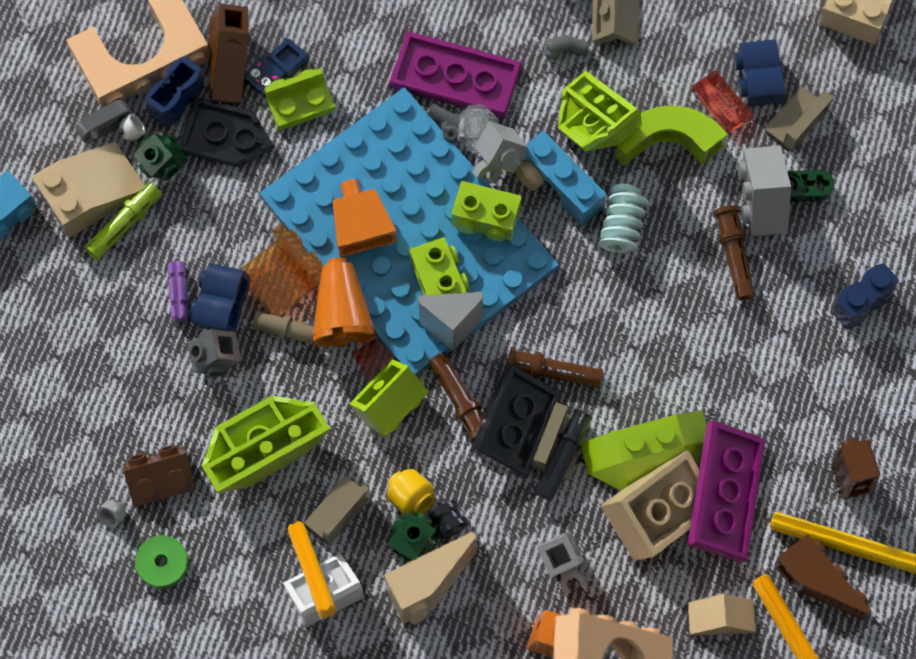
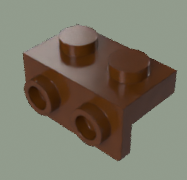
(158, 475)

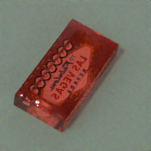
(721, 102)

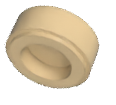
(529, 175)

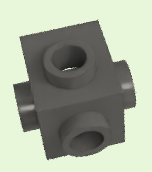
(214, 352)

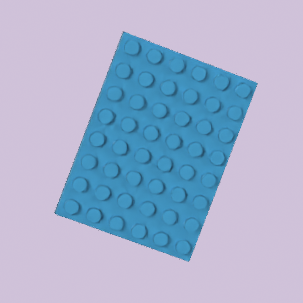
(417, 180)

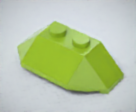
(596, 114)
(262, 442)
(637, 450)

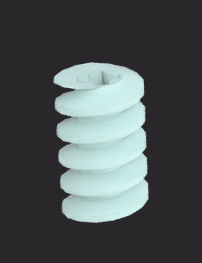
(622, 219)

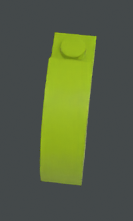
(676, 125)

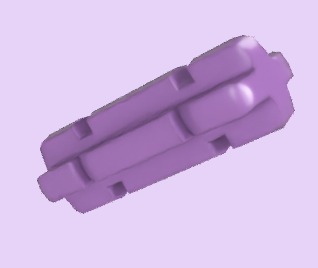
(178, 291)

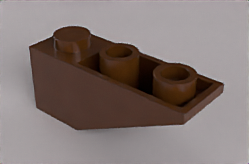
(228, 52)
(815, 576)

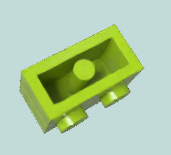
(486, 211)
(436, 268)
(389, 398)

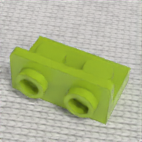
(299, 99)

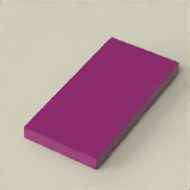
(455, 74)
(726, 491)

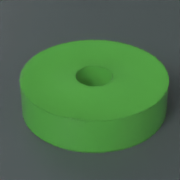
(157, 548)

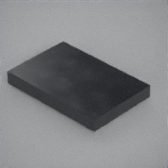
(515, 421)

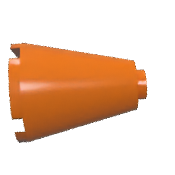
(341, 307)

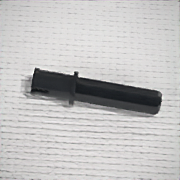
(563, 455)

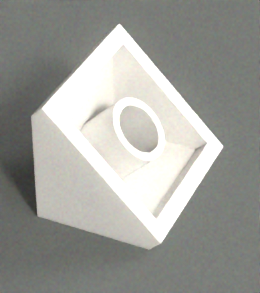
(340, 581)

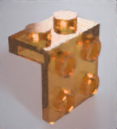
(283, 272)

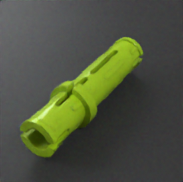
(128, 215)

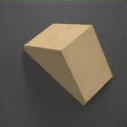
(721, 616)

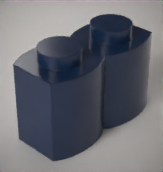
(760, 73)
(170, 95)
(865, 296)
(220, 298)

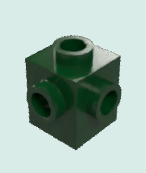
(160, 156)
(409, 548)

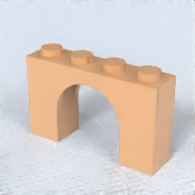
(117, 81)
(587, 637)

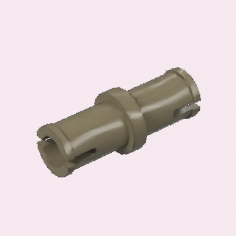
(284, 327)

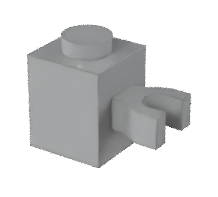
(500, 149)
(561, 557)

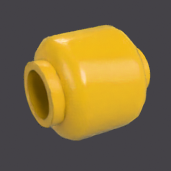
(410, 492)

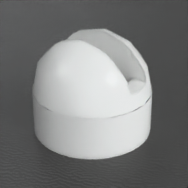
(132, 127)

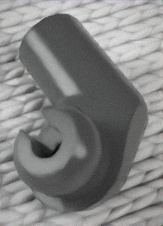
(563, 43)
(447, 121)

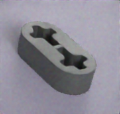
(102, 121)

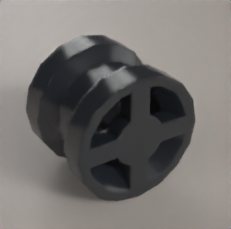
(449, 519)

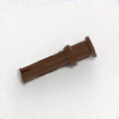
(733, 239)
(591, 377)
(467, 410)

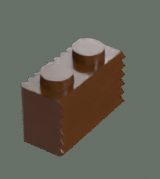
(855, 468)

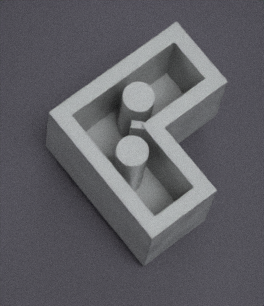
(765, 190)

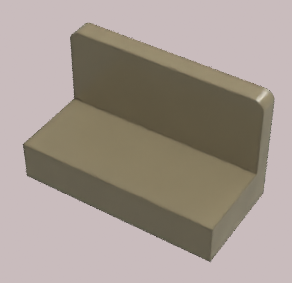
(615, 21)
(798, 117)
(557, 424)
(337, 510)

